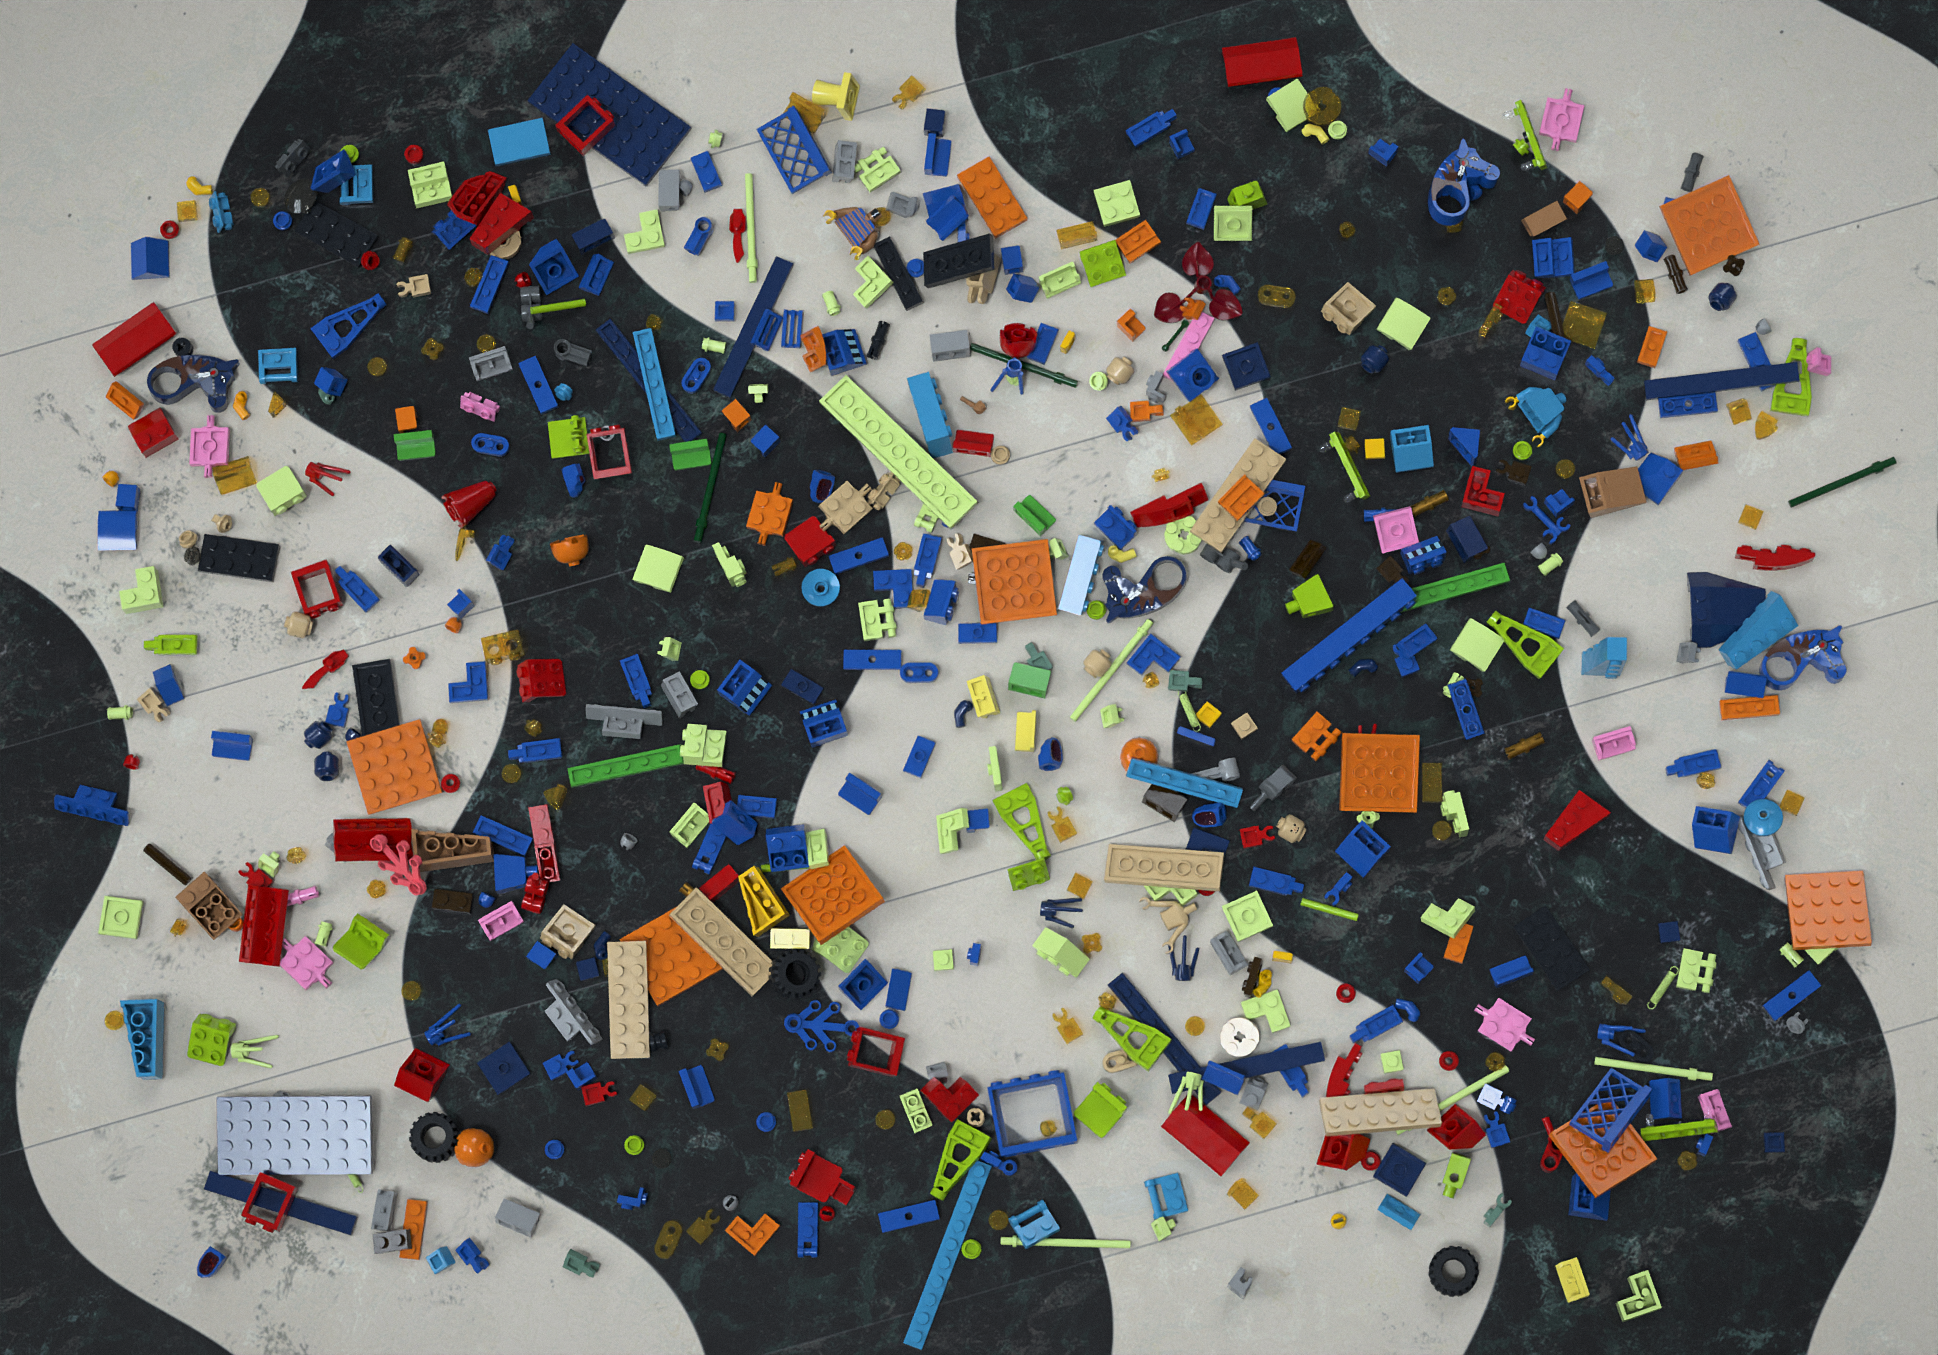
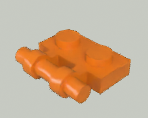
(1310, 734)

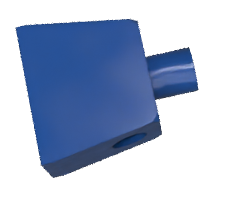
(511, 872)

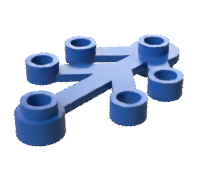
(818, 1025)

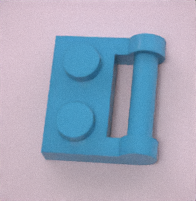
(361, 186)
(277, 359)
(1172, 1194)
(1036, 1230)

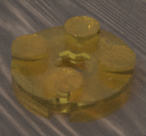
(1311, 109)

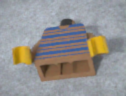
(857, 227)

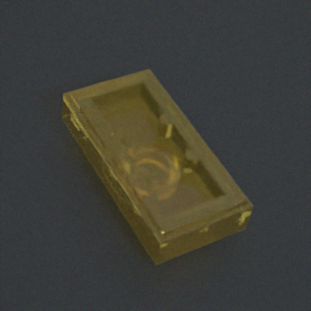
(1431, 782)
(799, 1110)

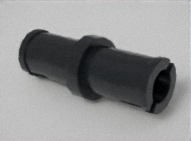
(878, 340)

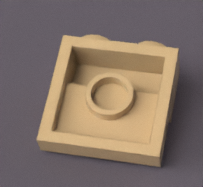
(1347, 309)
(566, 932)

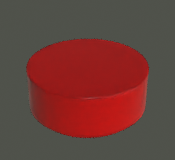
(414, 154)

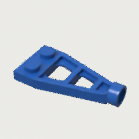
(329, 337)

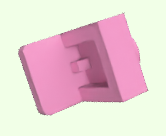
(1818, 362)

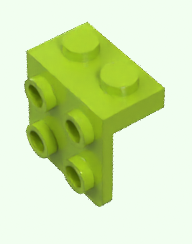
(361, 942)
(210, 1039)
(1100, 1110)

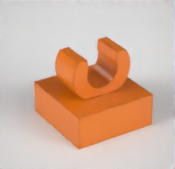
(1193, 309)

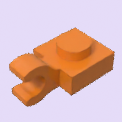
(1141, 411)

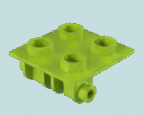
(1102, 263)
(568, 437)
(1028, 874)

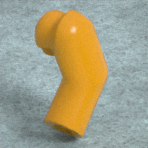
(239, 405)

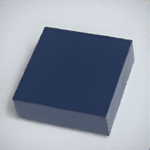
(1668, 932)
(587, 969)
(1774, 1142)

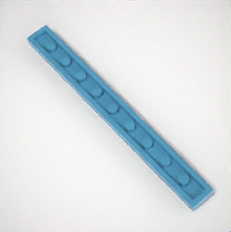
(947, 1255)

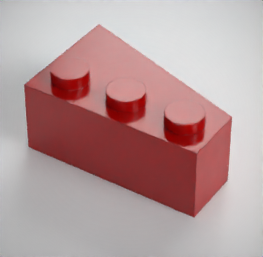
(499, 223)
(1575, 820)

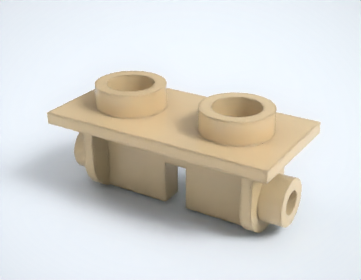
(878, 495)

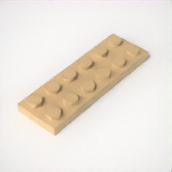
(1260, 466)
(1164, 867)
(723, 941)
(628, 999)
(1380, 1112)

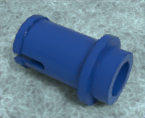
(1250, 548)

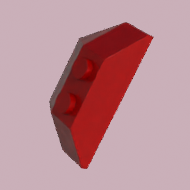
(476, 196)

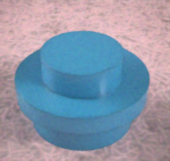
(563, 392)

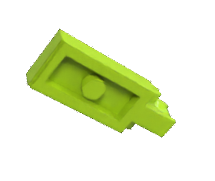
(173, 645)

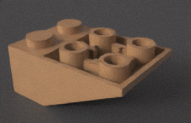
(1612, 491)
(209, 905)

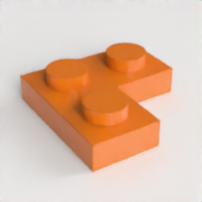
(752, 1238)

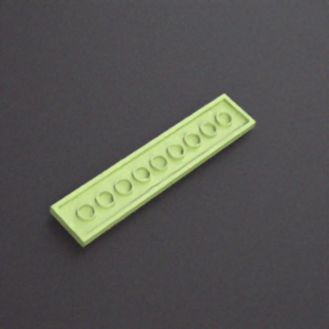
(898, 452)

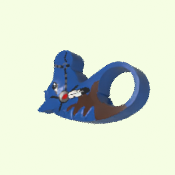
(1453, 176)
(1811, 647)

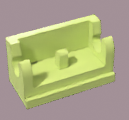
(1059, 280)
(690, 825)

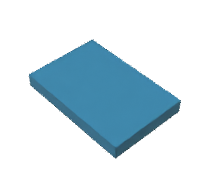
(519, 142)

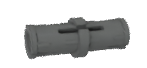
(1692, 172)
(1583, 618)

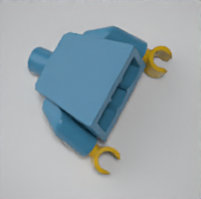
(1541, 409)

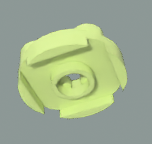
(1177, 544)

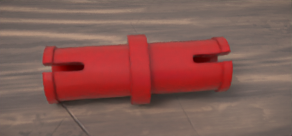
(717, 772)

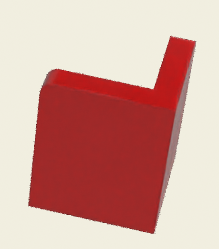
(842, 1191)

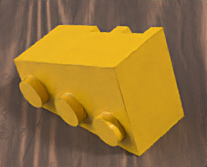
(761, 901)

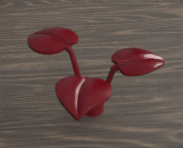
(1200, 263)

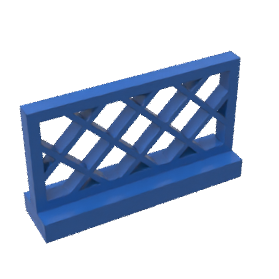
(806, 139)
(1286, 489)
(1626, 1115)

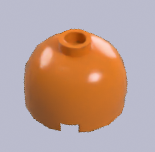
(570, 549)
(1138, 748)
(474, 1147)

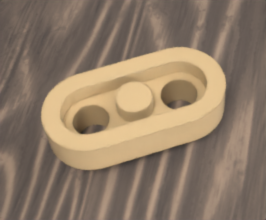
(1121, 1060)

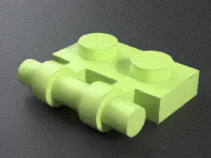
(878, 174)
(871, 622)
(1690, 967)

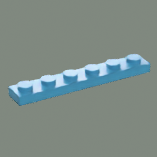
(654, 384)
(1184, 782)

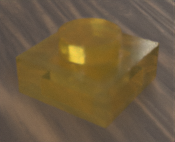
(187, 211)
(1349, 419)
(1750, 517)
(1791, 802)
(1079, 886)
(642, 1097)

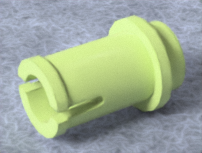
(831, 303)
(713, 345)
(1550, 564)
(1453, 679)
(120, 712)
(323, 933)
(1793, 957)

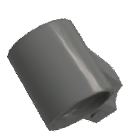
(574, 353)

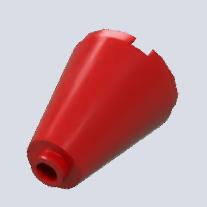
(468, 501)

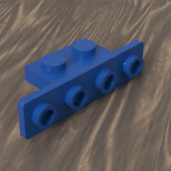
(93, 804)

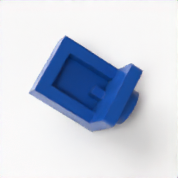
(630, 1202)

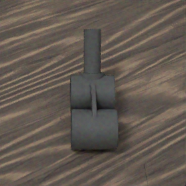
(530, 297)
(1225, 561)
(1274, 786)

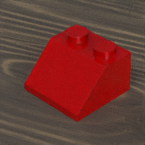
(152, 432)
(421, 1075)

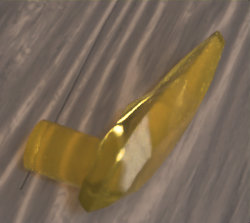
(461, 540)

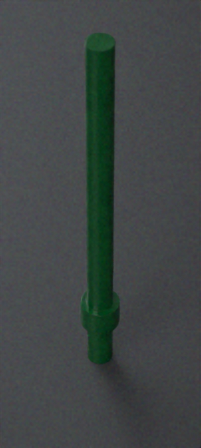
(1058, 377)
(1876, 468)
(702, 522)

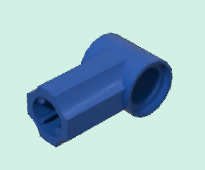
(698, 238)

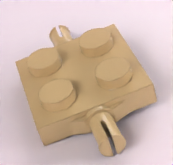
(845, 507)

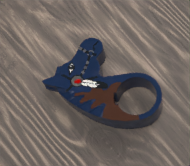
(196, 372)
(1137, 600)

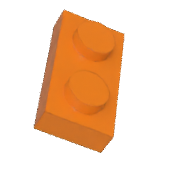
(1652, 347)
(124, 400)
(1457, 947)

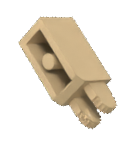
(982, 283)

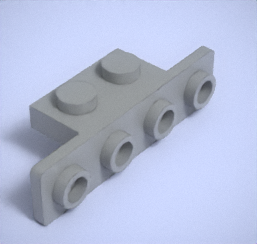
(623, 721)
(1765, 854)
(568, 1016)

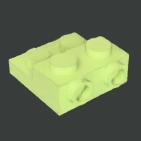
(733, 568)
(703, 746)
(1453, 809)

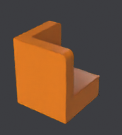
(1577, 197)
(1130, 325)
(736, 415)
(406, 418)

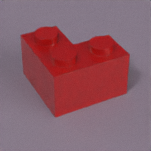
(1480, 498)
(950, 1101)

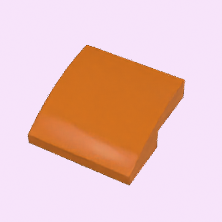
(816, 349)

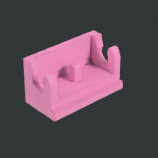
(1614, 743)
(500, 920)
(1714, 1101)

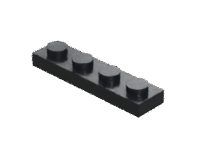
(898, 273)

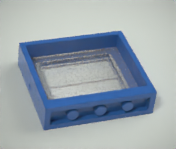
(1022, 1107)

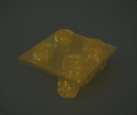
(1583, 324)
(1196, 419)

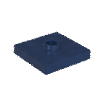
(1246, 366)
(1205, 841)
(503, 1068)
(1399, 1170)

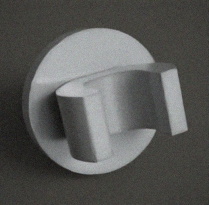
(1795, 1024)

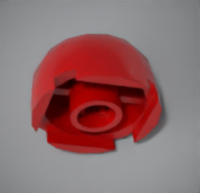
(1017, 340)

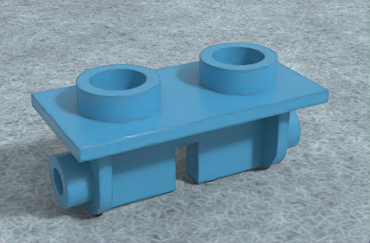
(220, 219)

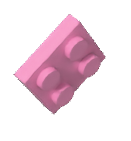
(1395, 529)

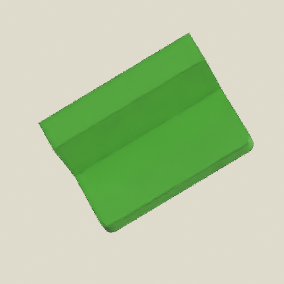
(415, 445)
(690, 454)
(1034, 515)
(1029, 680)

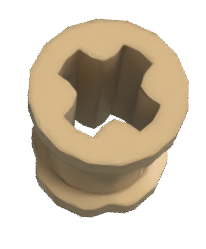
(975, 1111)

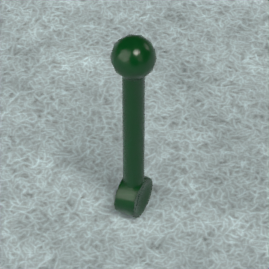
(1184, 324)

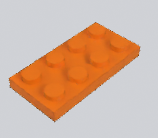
(992, 197)

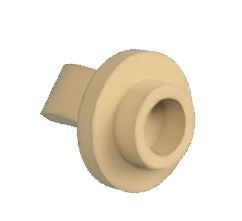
(223, 523)

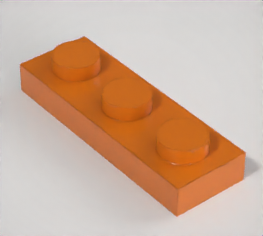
(1749, 707)
(415, 1221)

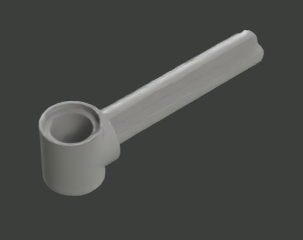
(1226, 769)

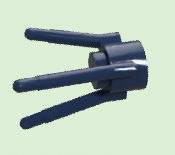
(1049, 909)
(1183, 972)

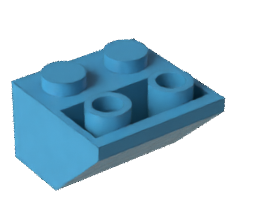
(1412, 448)

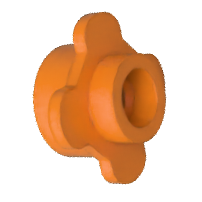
(409, 658)

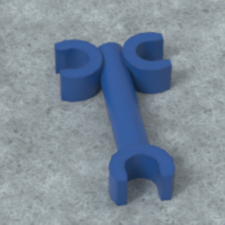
(1554, 529)

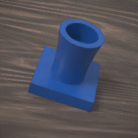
(1184, 374)

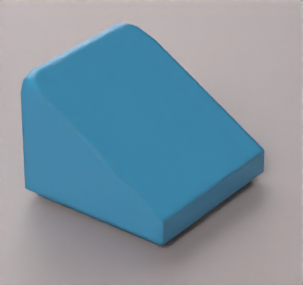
(1540, 322)
(440, 1259)

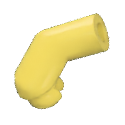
(1317, 131)
(1120, 556)

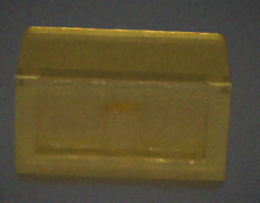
(811, 113)
(1076, 235)
(234, 476)

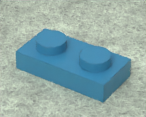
(1399, 1212)

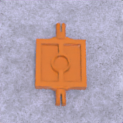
(769, 513)

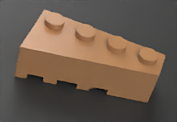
(450, 850)

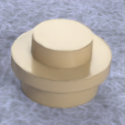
(1000, 455)
(1267, 506)
(187, 539)

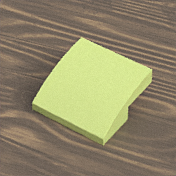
(1289, 104)
(430, 184)
(1403, 323)
(658, 568)
(1477, 644)

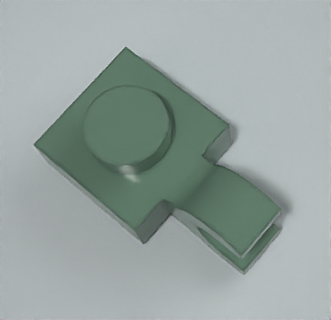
(1037, 659)
(1180, 681)
(1492, 1214)
(577, 1264)

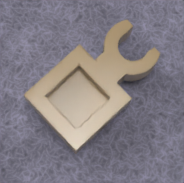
(418, 286)
(961, 553)
(151, 702)

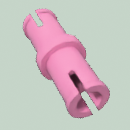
(300, 896)

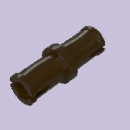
(1675, 274)

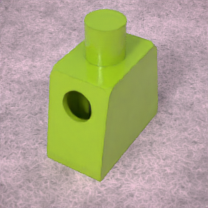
(1247, 195)
(1310, 599)
(1459, 1165)

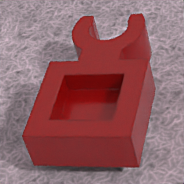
(1253, 836)
(256, 878)
(595, 1093)

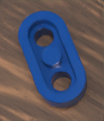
(696, 376)
(491, 444)
(919, 671)

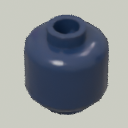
(1722, 296)
(1374, 359)
(317, 734)
(326, 766)

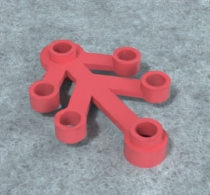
(413, 882)

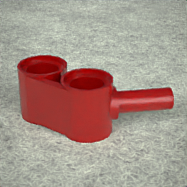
(535, 894)
(1550, 1152)

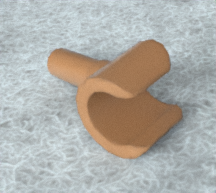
(979, 407)

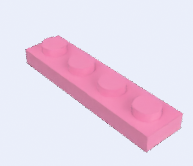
(1192, 339)

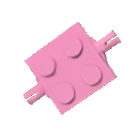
(1561, 119)
(209, 446)
(305, 963)
(1504, 1024)

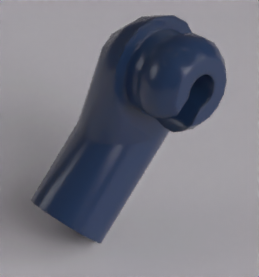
(1363, 664)
(963, 707)
(600, 946)

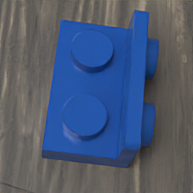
(452, 229)
(1116, 527)

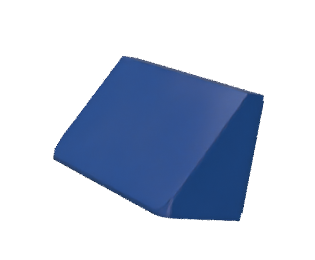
(596, 274)
(898, 989)

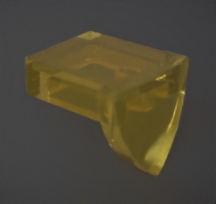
(1765, 426)
(556, 796)
(1242, 1193)

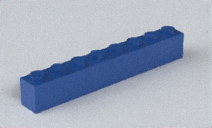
(1349, 635)

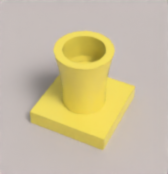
(842, 95)

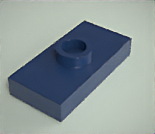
(802, 687)

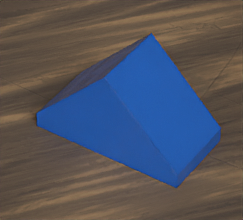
(168, 685)

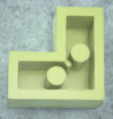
(146, 596)
(1060, 952)
(1644, 1299)

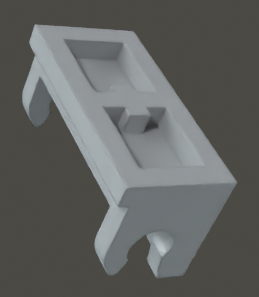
(844, 161)
(669, 190)
(949, 345)
(490, 363)
(679, 694)
(1228, 953)
(384, 1210)
(517, 1218)
(1237, 1286)

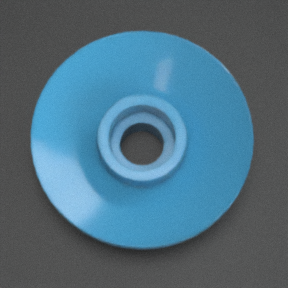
(819, 578)
(1759, 825)

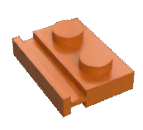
(1137, 241)
(1696, 455)
(1241, 498)

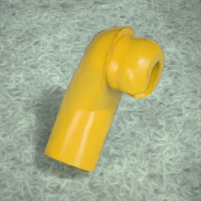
(195, 187)
(1264, 983)

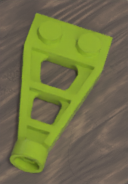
(1794, 403)
(1543, 658)
(1013, 801)
(1150, 1050)
(969, 1137)

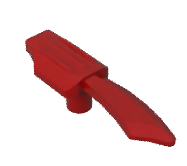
(737, 227)
(331, 664)

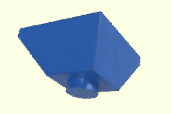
(552, 267)
(1658, 477)

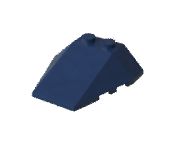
(1719, 607)

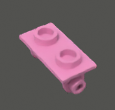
(471, 403)

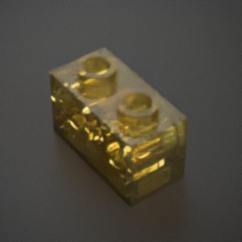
(502, 642)

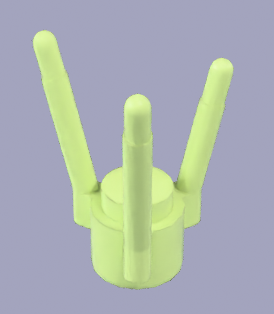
(242, 1049)
(1192, 1081)

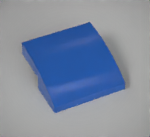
(1553, 257)
(117, 530)

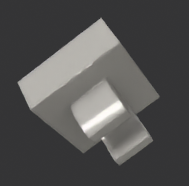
(1687, 653)
(938, 1071)

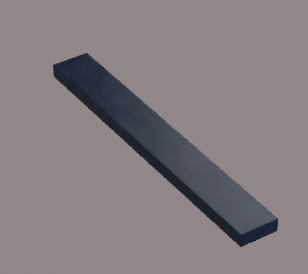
(743, 348)
(629, 358)
(1722, 381)
(1145, 1014)
(1261, 1064)
(273, 1201)

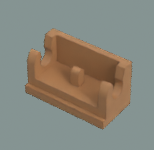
(1544, 219)

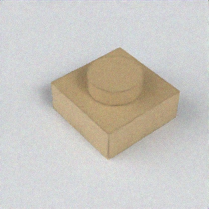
(1244, 726)

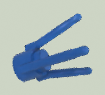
(1013, 370)
(1638, 448)
(1607, 1032)
(435, 1033)

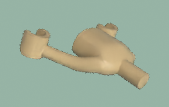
(1172, 917)

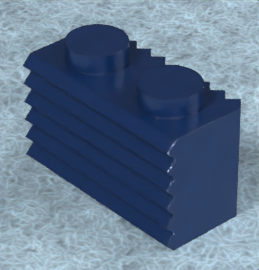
(398, 565)

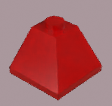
(1457, 1130)
(1343, 1151)

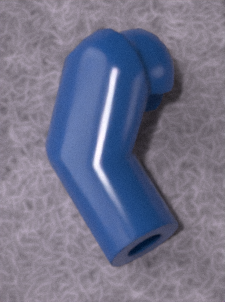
(1227, 282)
(1410, 1007)

